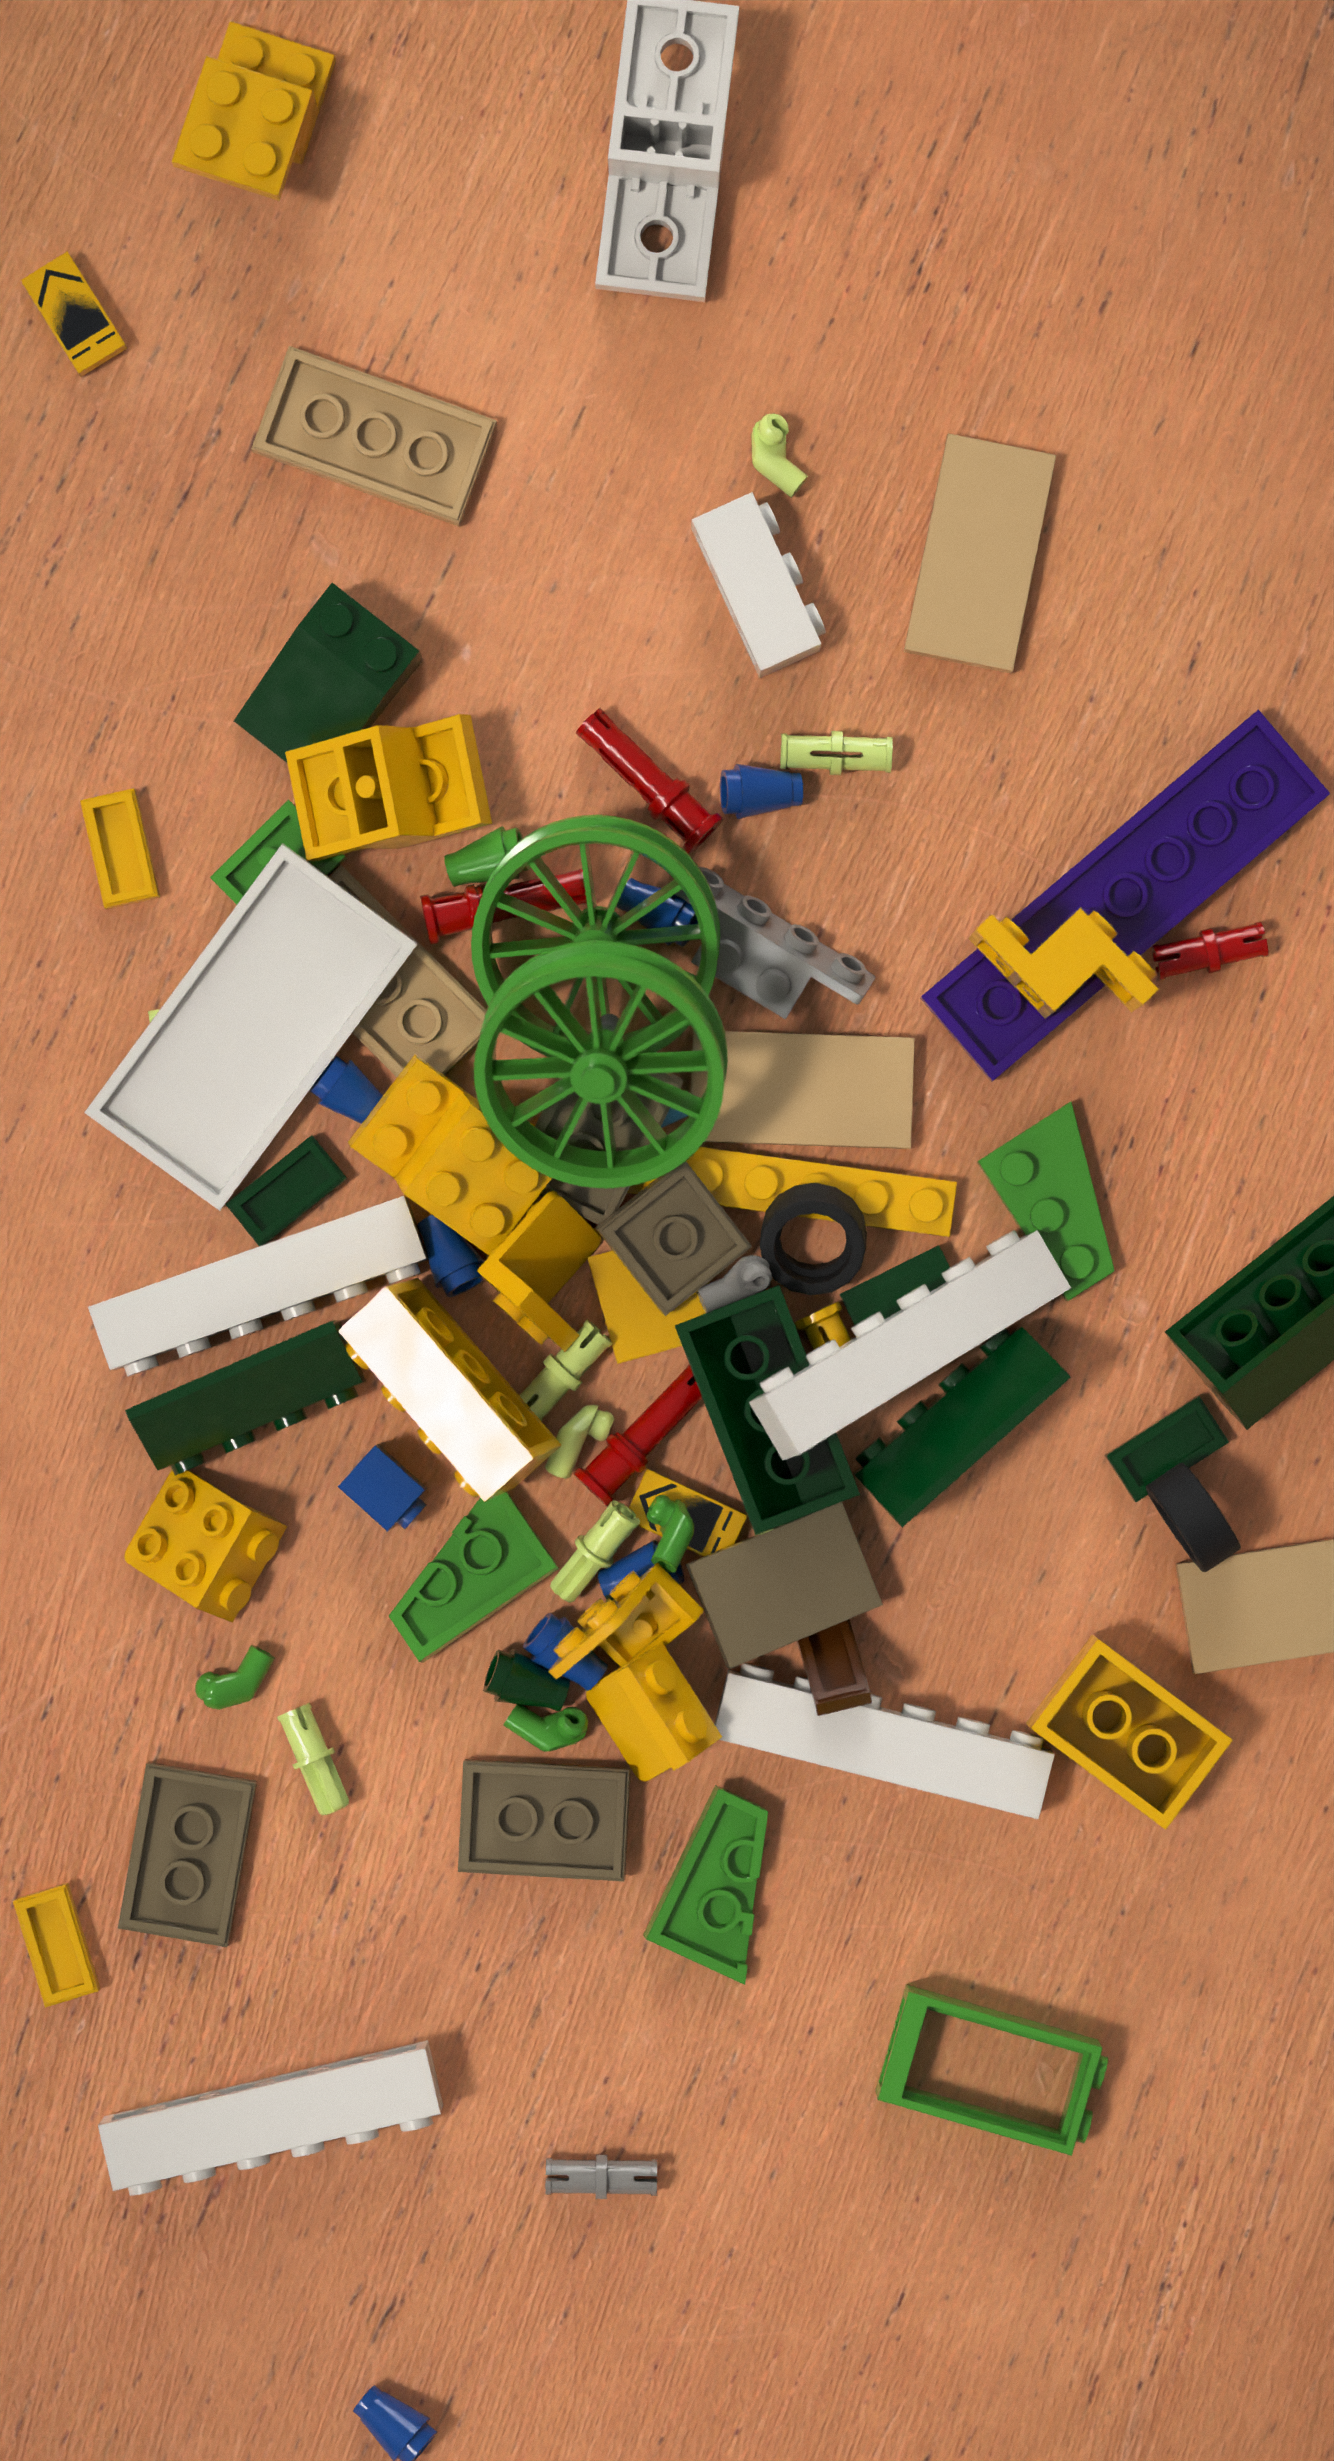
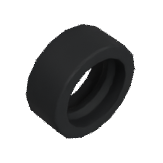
(824, 1201)
(1193, 1517)

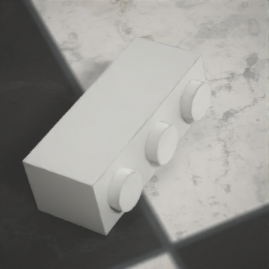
(758, 584)

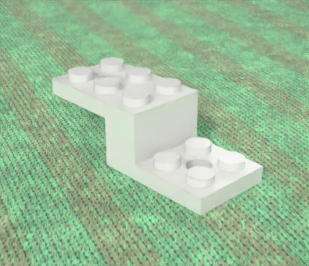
(667, 147)

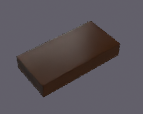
(834, 1669)

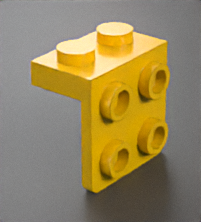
(537, 1264)
(204, 1545)
(637, 1619)
(653, 1714)

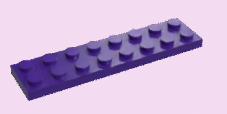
(1139, 882)

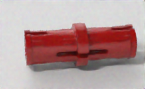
(1210, 950)

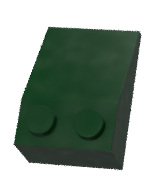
(328, 677)

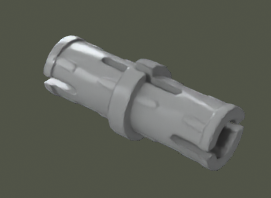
(601, 2176)

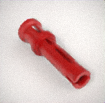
(666, 797)
(457, 911)
(628, 1451)

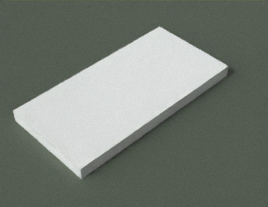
(251, 1027)

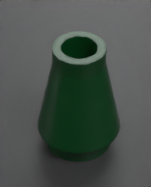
(520, 1681)

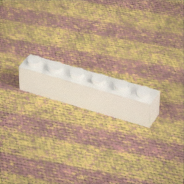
(257, 1284)
(909, 1344)
(886, 1743)
(270, 2117)

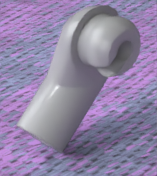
(743, 1280)

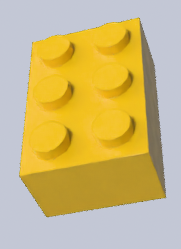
(1129, 1732)

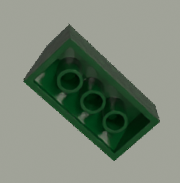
(1267, 1323)
(729, 1358)
(246, 1396)
(960, 1424)

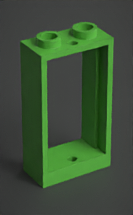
(1074, 2119)

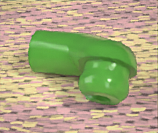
(676, 1531)
(236, 1687)
(550, 1731)

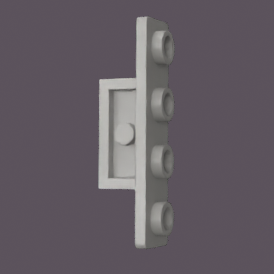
(772, 957)

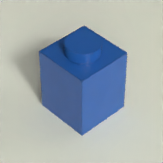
(384, 1489)

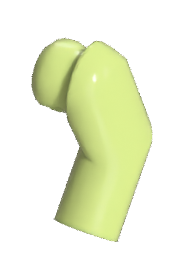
(769, 454)
(573, 1435)

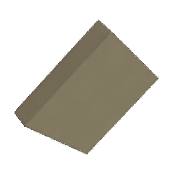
(673, 1237)

